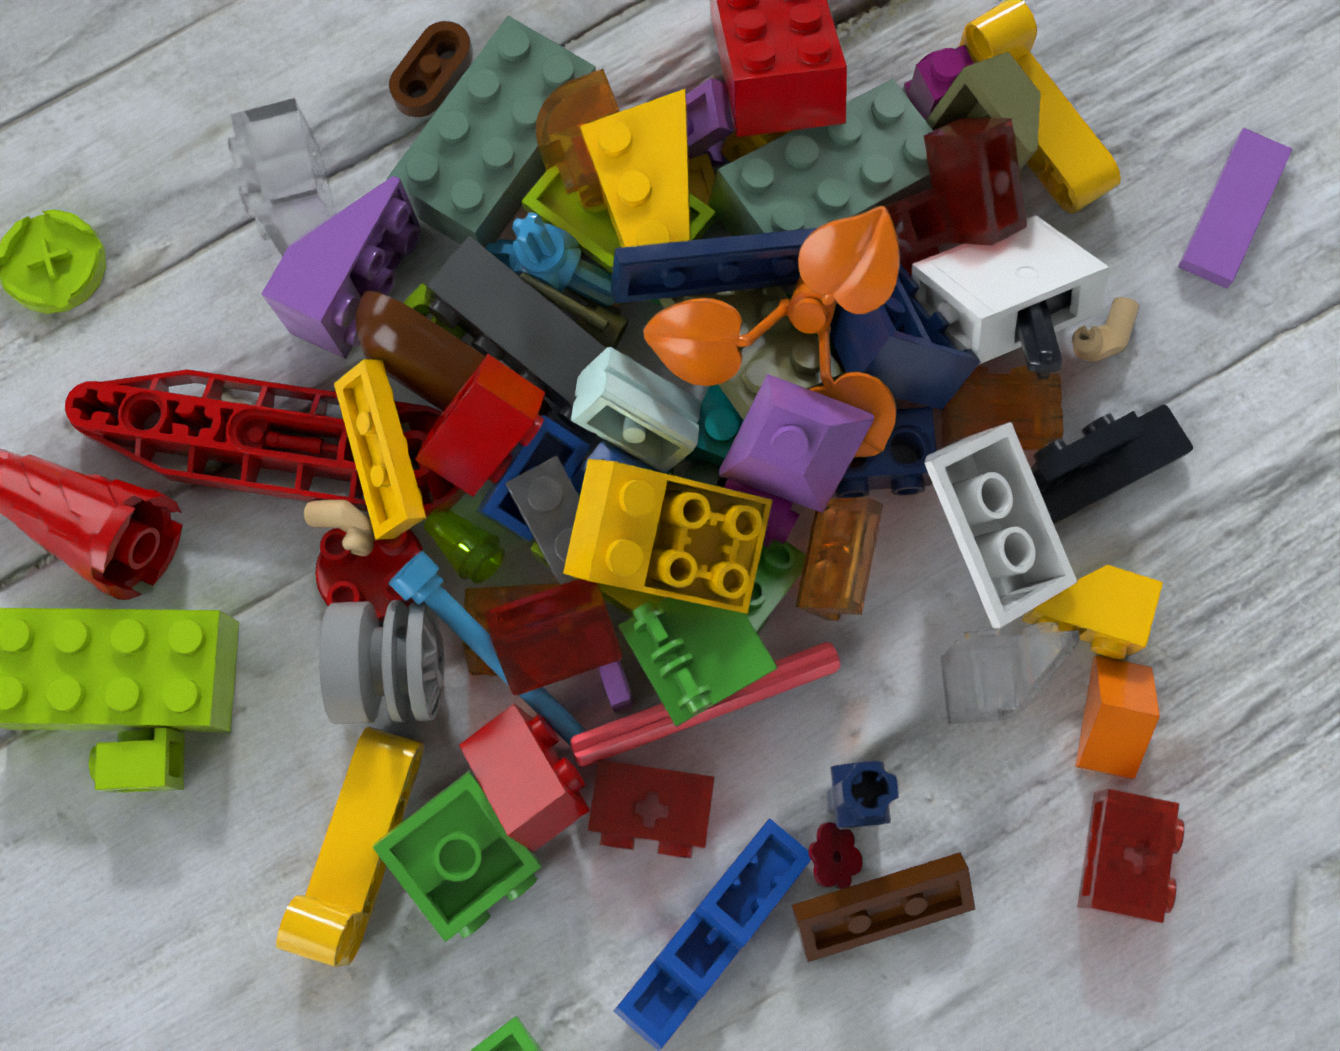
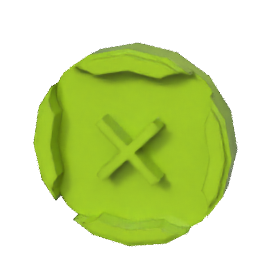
(51, 261)

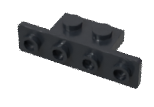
(1106, 459)

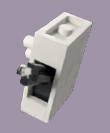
(1013, 293)

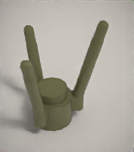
(599, 321)

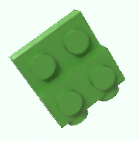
(457, 859)

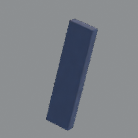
(706, 265)

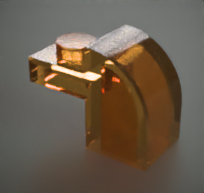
(561, 137)

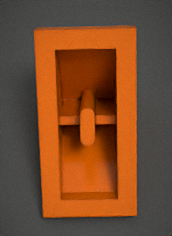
(1117, 717)

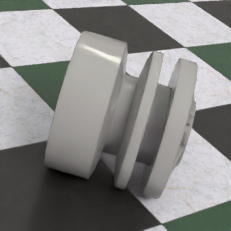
(370, 661)

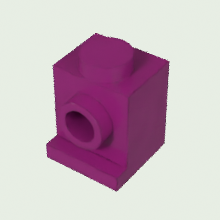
(934, 77)

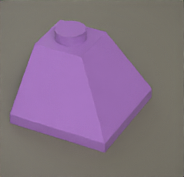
(795, 443)

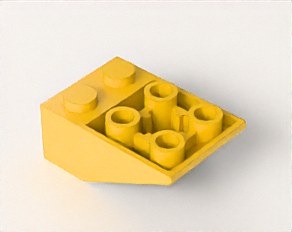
(667, 535)

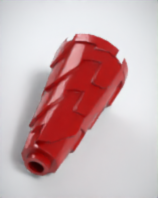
(93, 524)

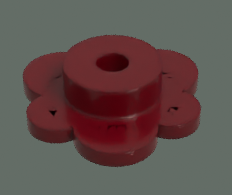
(834, 856)

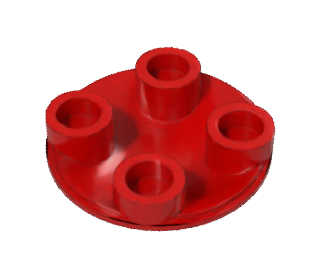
(363, 578)

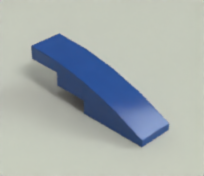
(713, 935)

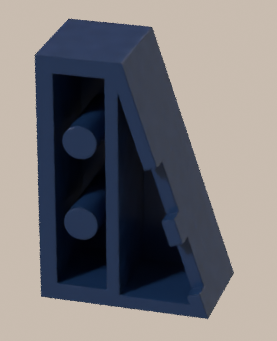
(903, 347)

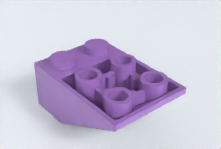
(337, 262)

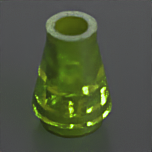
(468, 548)

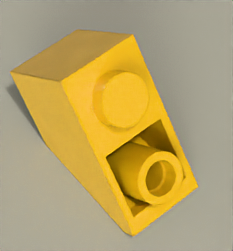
(1107, 609)

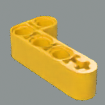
(1068, 153)
(348, 874)

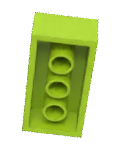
(117, 669)

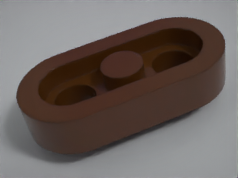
(427, 71)

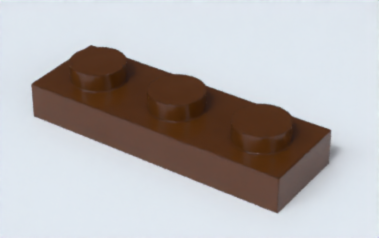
(884, 906)

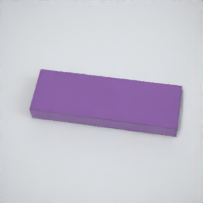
(1235, 208)

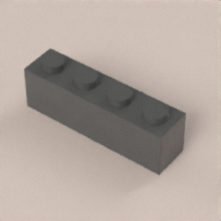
(513, 323)

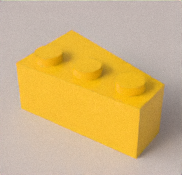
(644, 170)

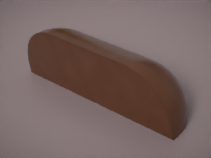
(416, 350)

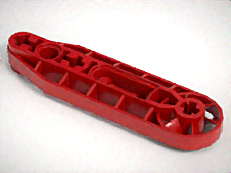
(239, 433)

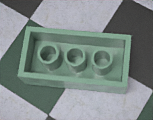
(481, 143)
(828, 170)

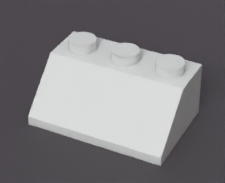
(1000, 522)

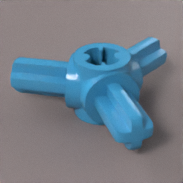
(552, 258)

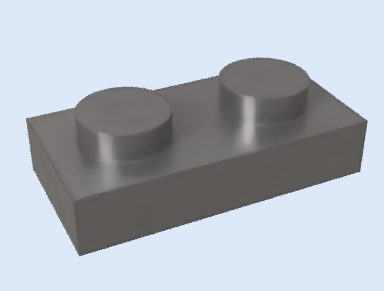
(549, 510)

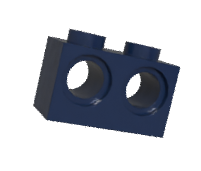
(912, 428)

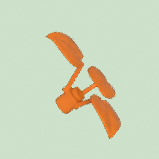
(838, 262)

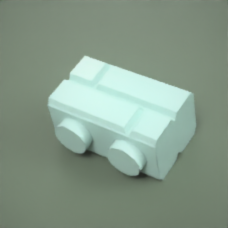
(636, 410)

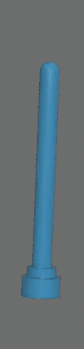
(422, 584)

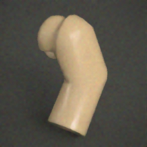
(1109, 338)
(346, 517)

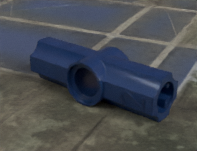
(861, 794)

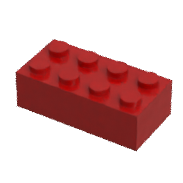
(780, 64)

